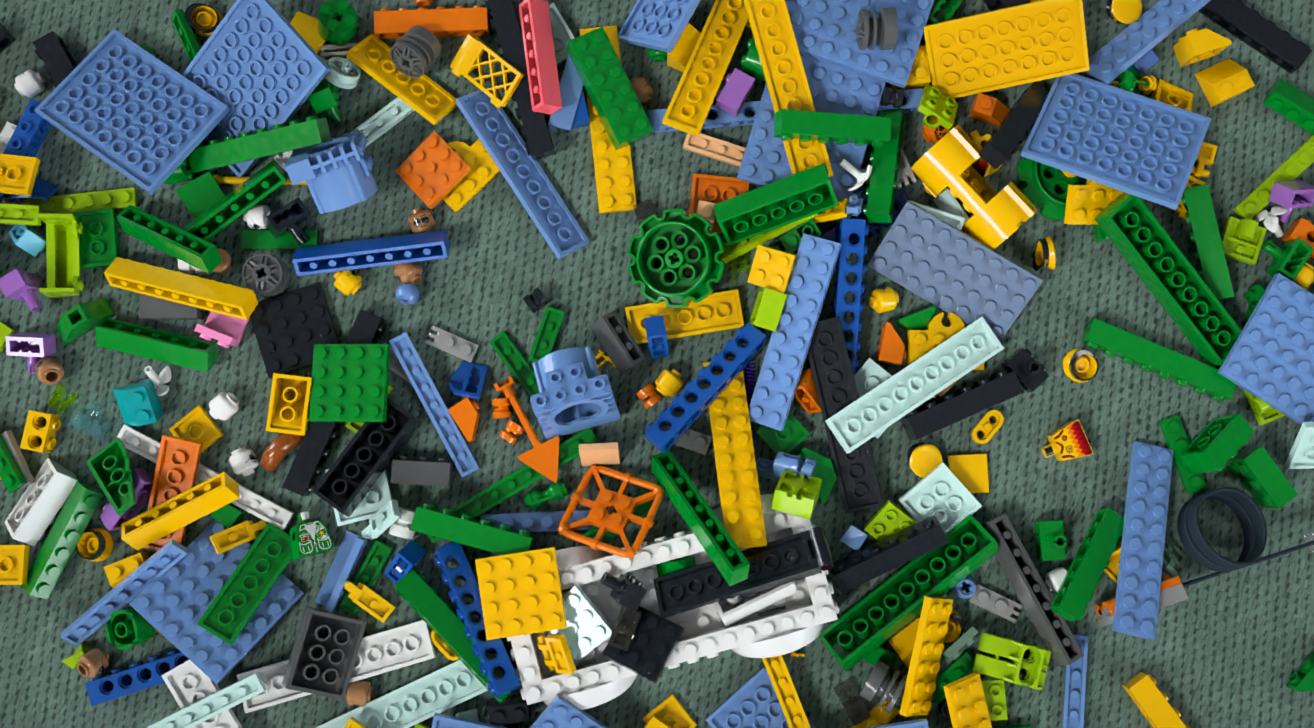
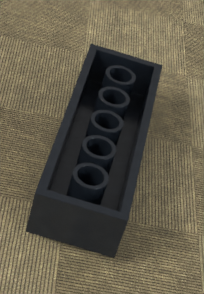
(964, 404)
(365, 459)

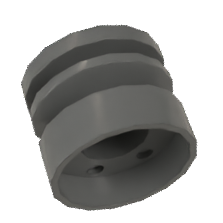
(880, 29)
(415, 52)
(276, 280)
(884, 686)

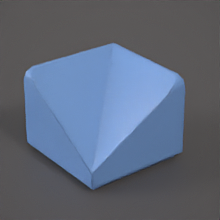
(853, 537)

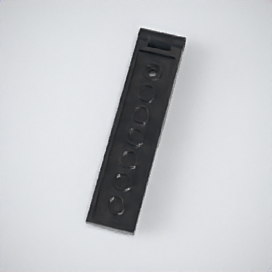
(768, 569)

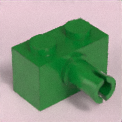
(942, 10)
(326, 98)
(1287, 259)
(1050, 540)

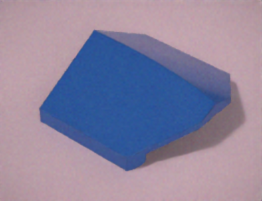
(41, 189)
(469, 380)

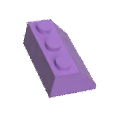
(142, 488)

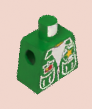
(309, 537)

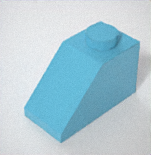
(28, 239)

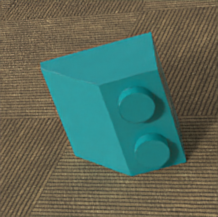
(138, 403)

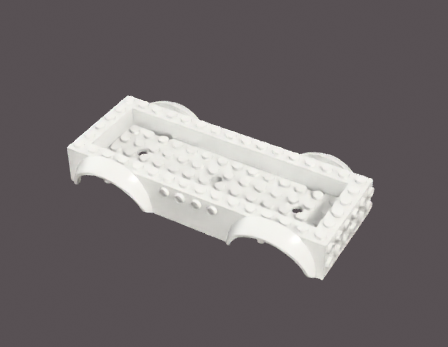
(704, 631)

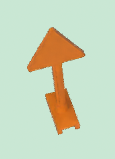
(543, 456)

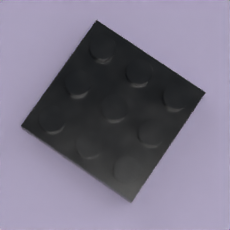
(650, 646)

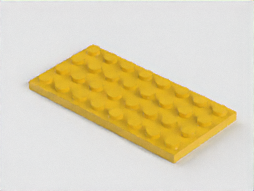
(1007, 47)

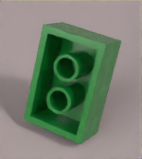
(1217, 444)
(1261, 477)

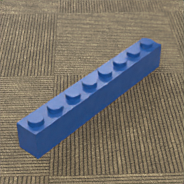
(371, 252)

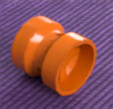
(645, 393)
(501, 408)
(515, 428)

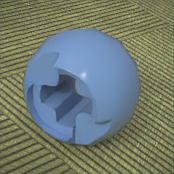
(407, 294)
(971, 588)

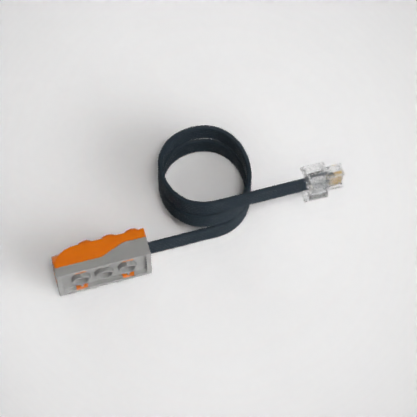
(1195, 544)

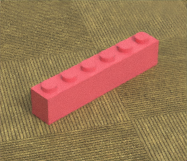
(540, 56)

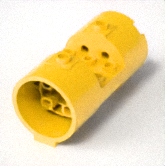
(994, 213)

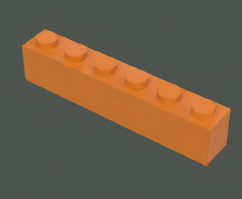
(439, 21)

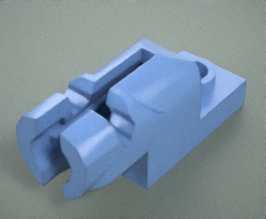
(774, 469)

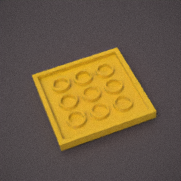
(521, 593)

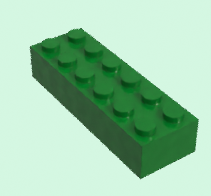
(609, 88)
(775, 204)
(470, 531)

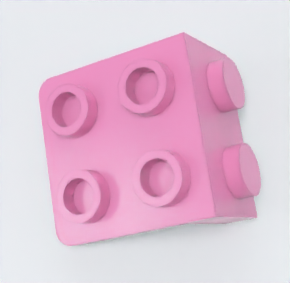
(224, 328)

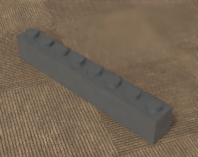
(1032, 592)

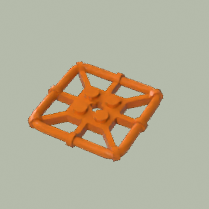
(616, 521)

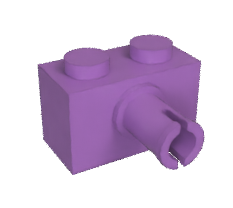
(735, 92)
(1291, 195)
(22, 287)
(31, 346)

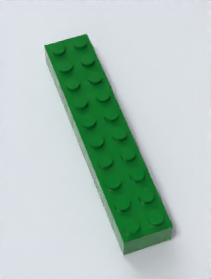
(1169, 277)
(903, 594)

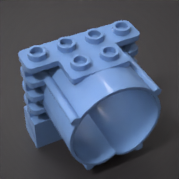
(335, 171)
(571, 393)

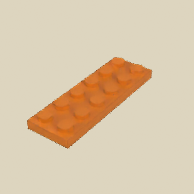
(173, 475)

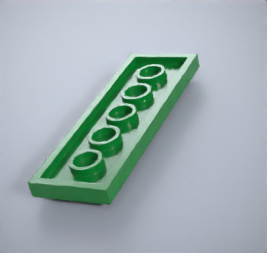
(248, 585)

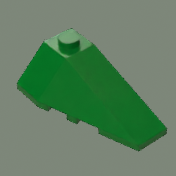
(114, 475)

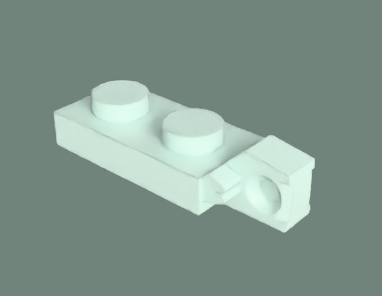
(382, 520)

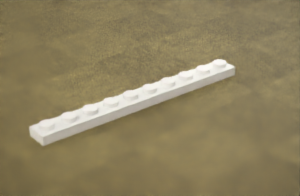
(248, 501)

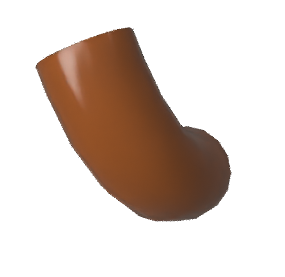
(278, 450)

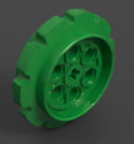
(1041, 189)
(646, 248)

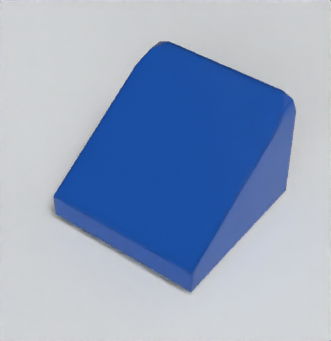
(1146, 61)

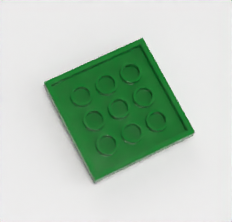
(349, 383)

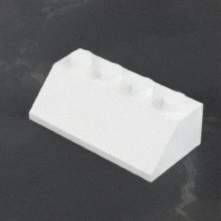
(40, 503)

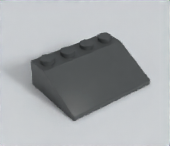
(324, 653)

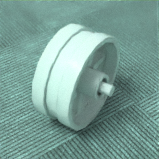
(343, 73)

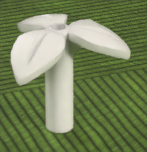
(861, 175)
(1271, 221)
(164, 377)

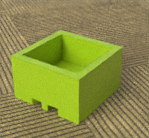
(767, 308)
(796, 494)

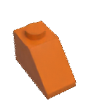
(988, 109)
(890, 346)
(806, 392)
(466, 416)

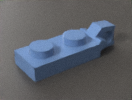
(857, 202)

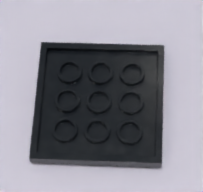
(291, 326)

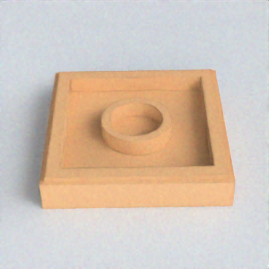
(599, 454)

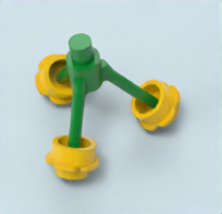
(1146, 84)

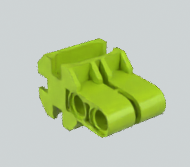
(1009, 669)

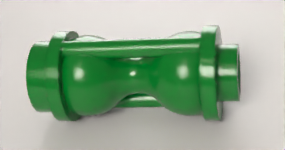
(555, 492)

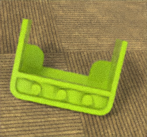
(62, 255)

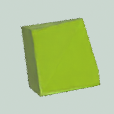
(72, 661)

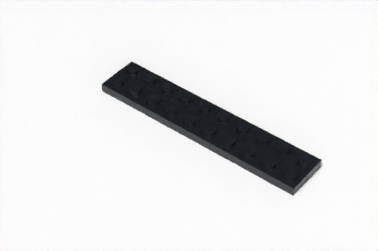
(835, 391)

